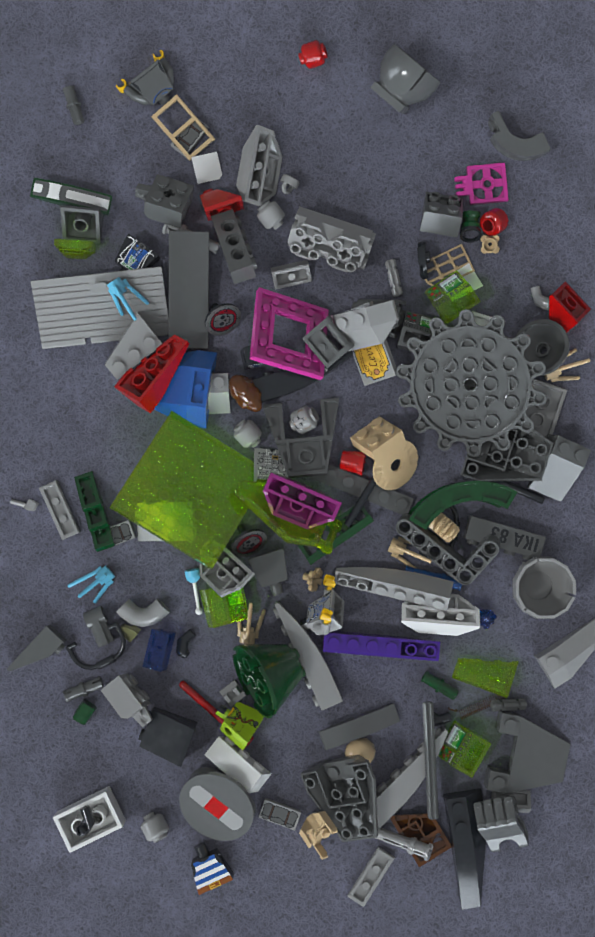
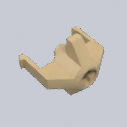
(318, 827)

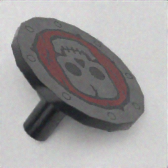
(222, 319)
(247, 541)

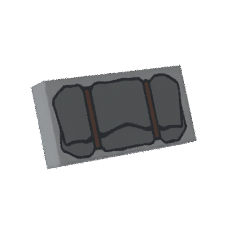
(189, 137)
(122, 532)
(280, 814)

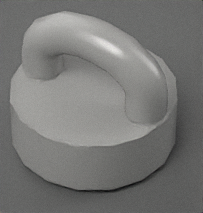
(289, 181)

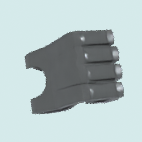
(499, 821)

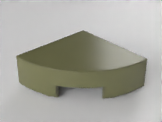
(130, 631)

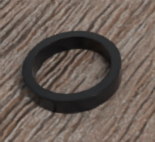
(470, 240)

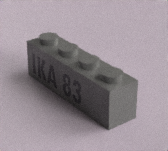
(510, 538)

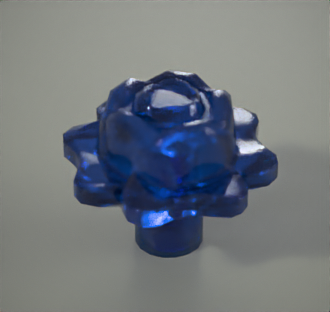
(486, 618)

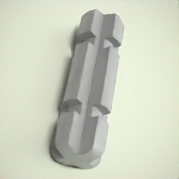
(393, 276)

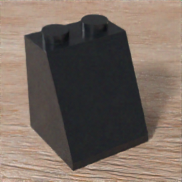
(168, 735)

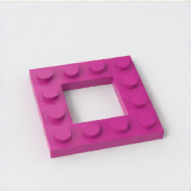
(262, 347)

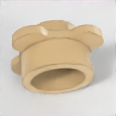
(490, 249)

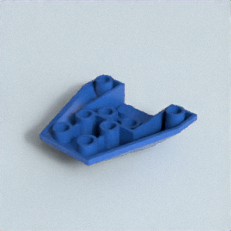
(190, 388)

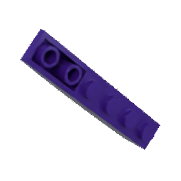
(380, 645)

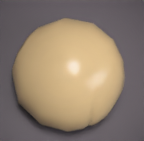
(361, 747)

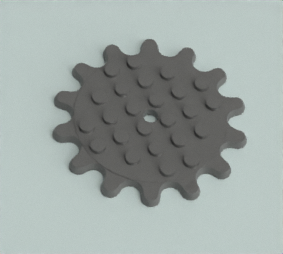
(488, 359)

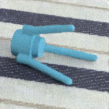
(117, 288)
(104, 575)

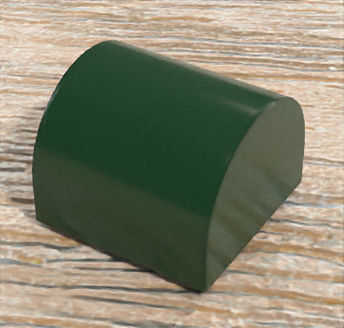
(84, 712)

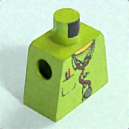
(239, 723)

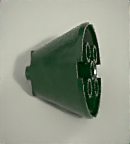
(269, 674)

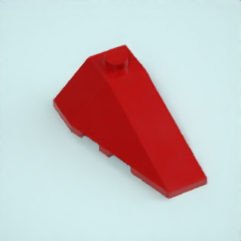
(152, 377)

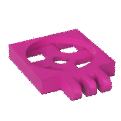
(468, 185)

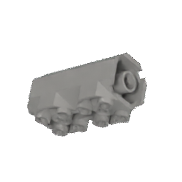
(338, 241)

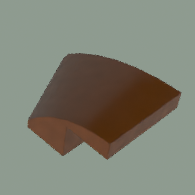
(425, 830)

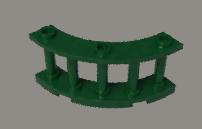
(446, 496)

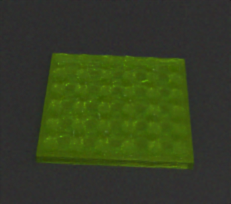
(187, 490)

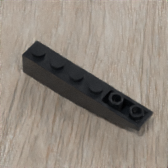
(286, 382)

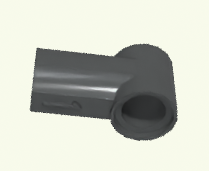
(98, 624)

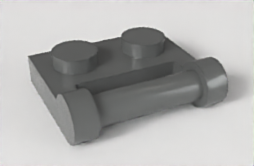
(323, 346)

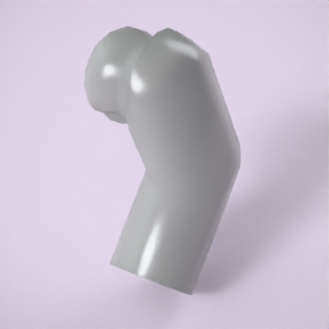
(539, 300)

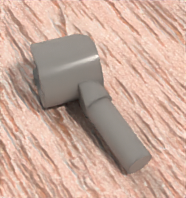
(31, 505)

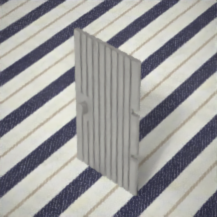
(83, 307)

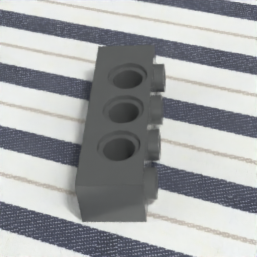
(234, 247)

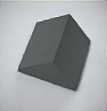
(81, 223)

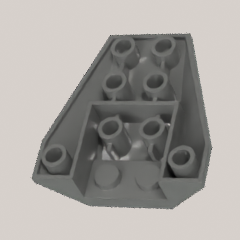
(521, 462)
(347, 794)

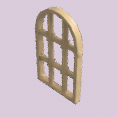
(451, 260)

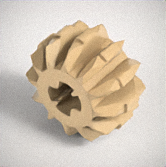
(444, 528)

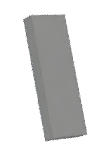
(59, 510)
(371, 876)

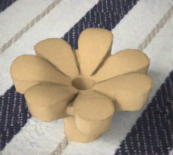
(313, 579)

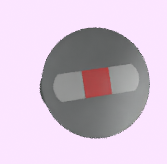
(216, 805)

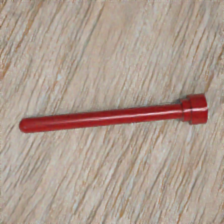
(203, 702)

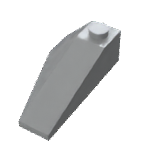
(568, 654)

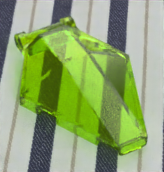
(253, 497)

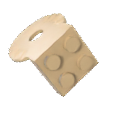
(384, 445)

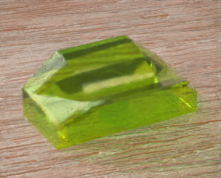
(75, 248)

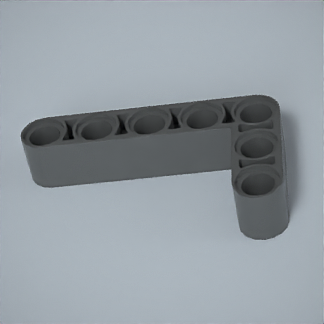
(446, 552)

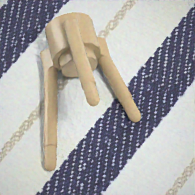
(554, 376)
(398, 547)
(248, 635)

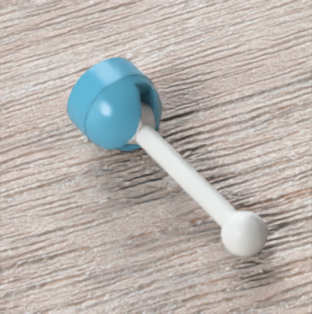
(193, 576)

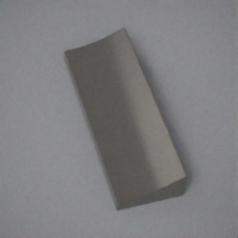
(189, 286)

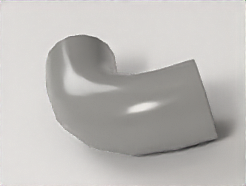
(143, 616)

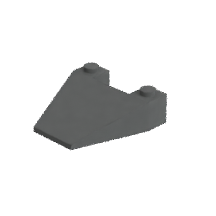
(535, 756)

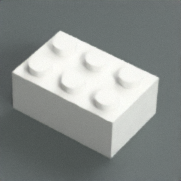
(106, 815)

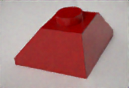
(220, 201)
(566, 307)

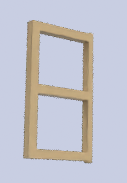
(183, 127)

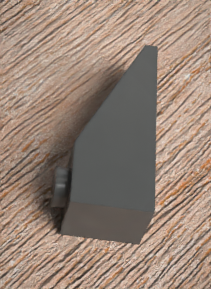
(44, 645)

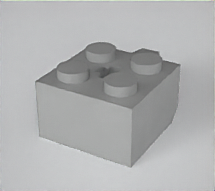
(128, 699)

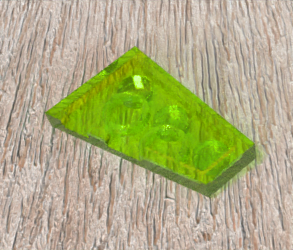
(487, 675)

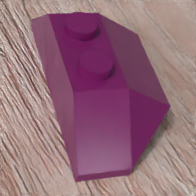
(299, 502)

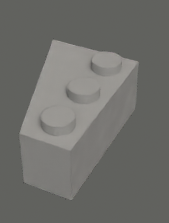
(134, 345)

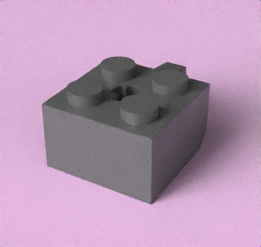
(166, 200)

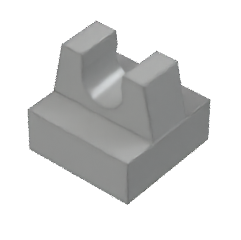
(232, 693)

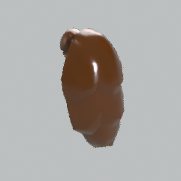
(245, 393)

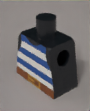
(210, 869)

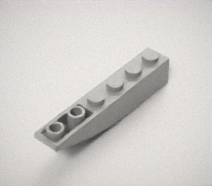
(398, 584)
(311, 659)
(404, 782)

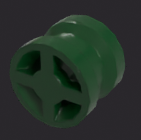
(470, 218)

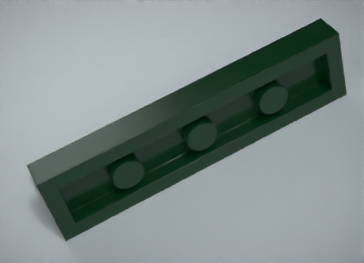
(359, 525)

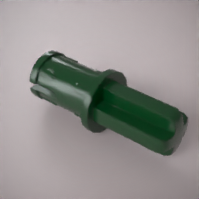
(439, 685)

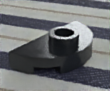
(423, 259)

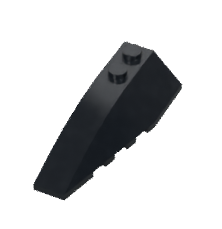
(466, 844)

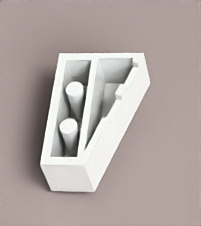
(237, 764)

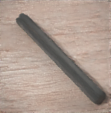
(430, 760)

